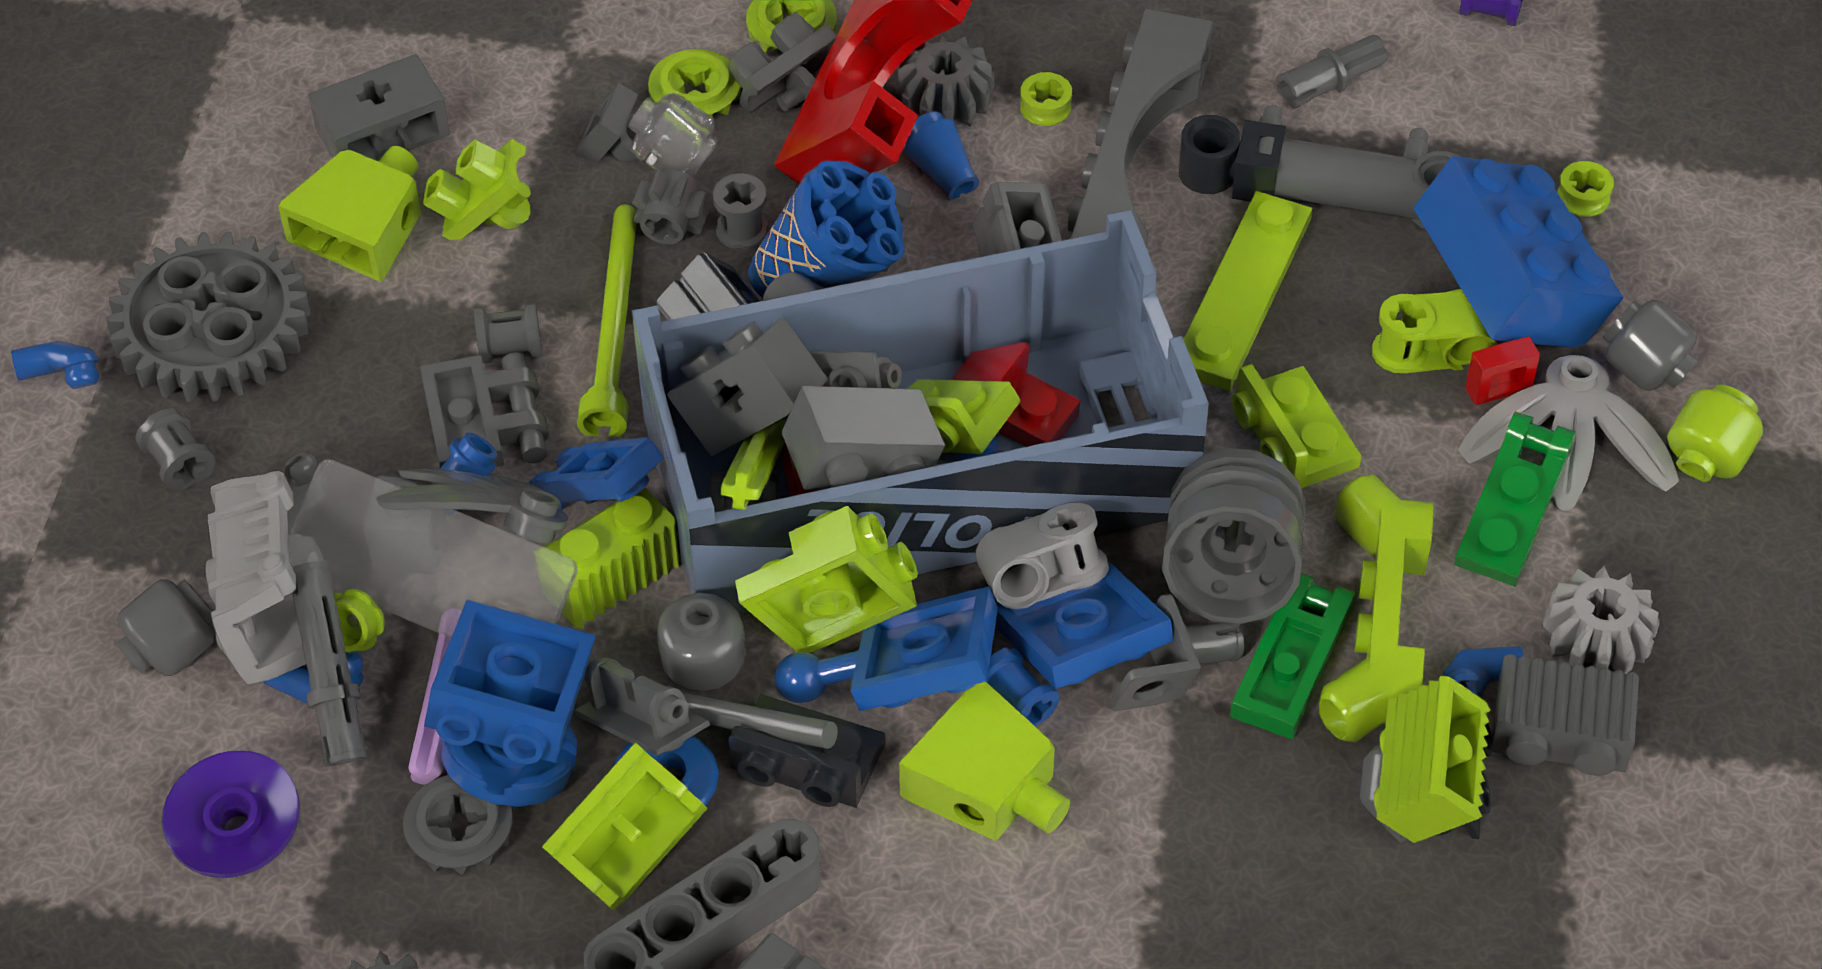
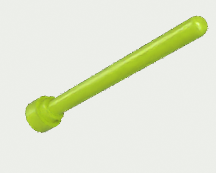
(604, 401)

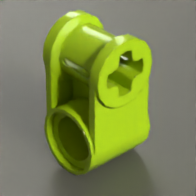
(1436, 327)

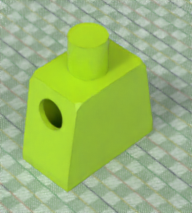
(355, 210)
(984, 767)

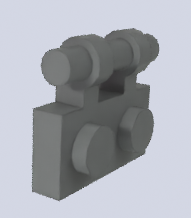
(462, 399)

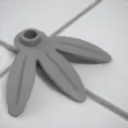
(1577, 397)

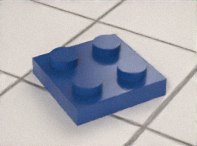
(1086, 629)

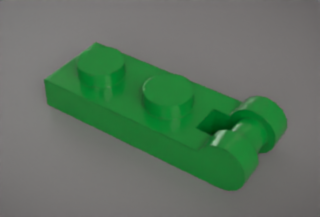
(1514, 500)
(1292, 658)

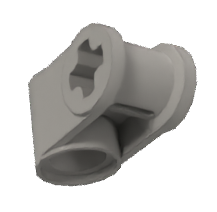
(1044, 556)

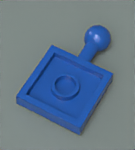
(906, 657)

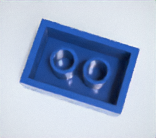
(1517, 252)

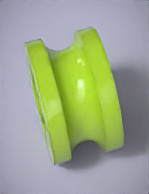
(1050, 111)
(1578, 176)

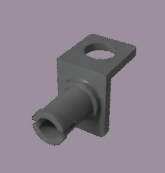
(1178, 660)

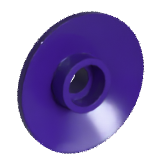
(226, 788)

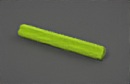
(753, 465)

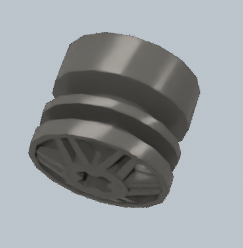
(1234, 536)

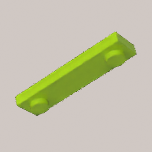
(1245, 287)

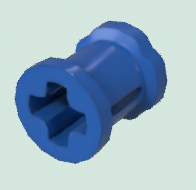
(1020, 687)

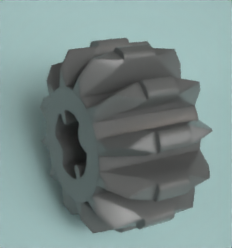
(946, 80)

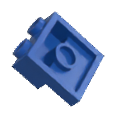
(508, 683)

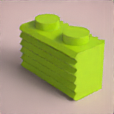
(617, 554)
(1432, 760)

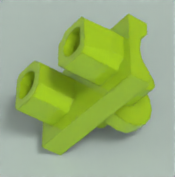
(486, 194)

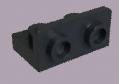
(820, 773)

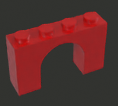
(847, 108)

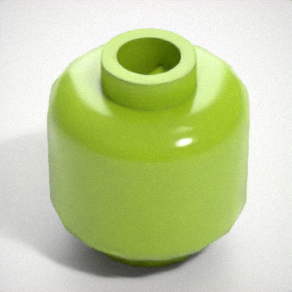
(1715, 433)

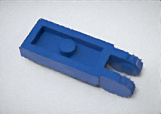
(600, 471)

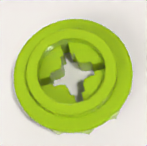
(765, 15)
(695, 68)

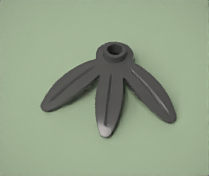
(529, 509)

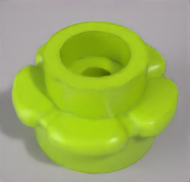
(371, 623)

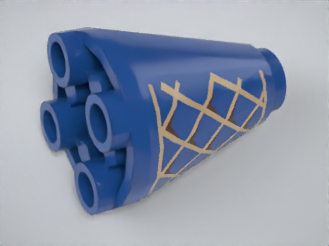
(832, 229)

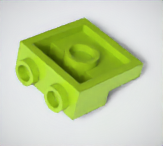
(833, 583)

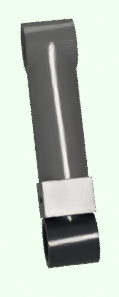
(1304, 171)

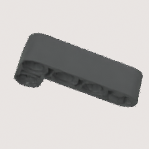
(769, 869)

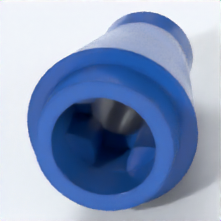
(940, 154)

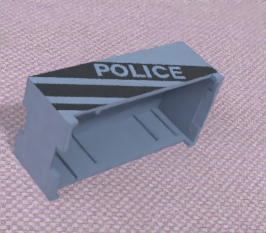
(1089, 329)

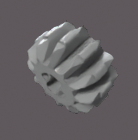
(1601, 621)

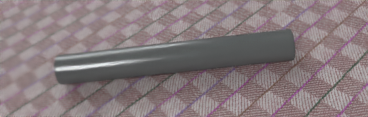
(765, 721)

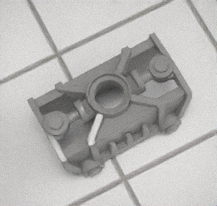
(253, 577)

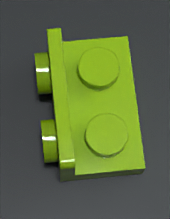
(968, 411)
(1294, 424)

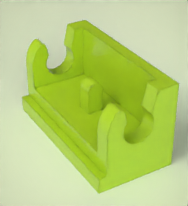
(625, 827)

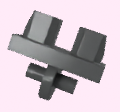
(764, 79)

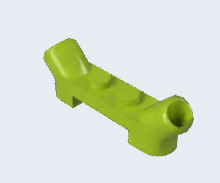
(1399, 541)

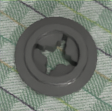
(434, 807)

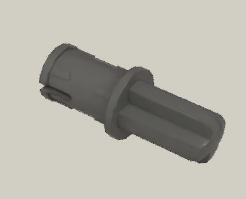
(1330, 70)

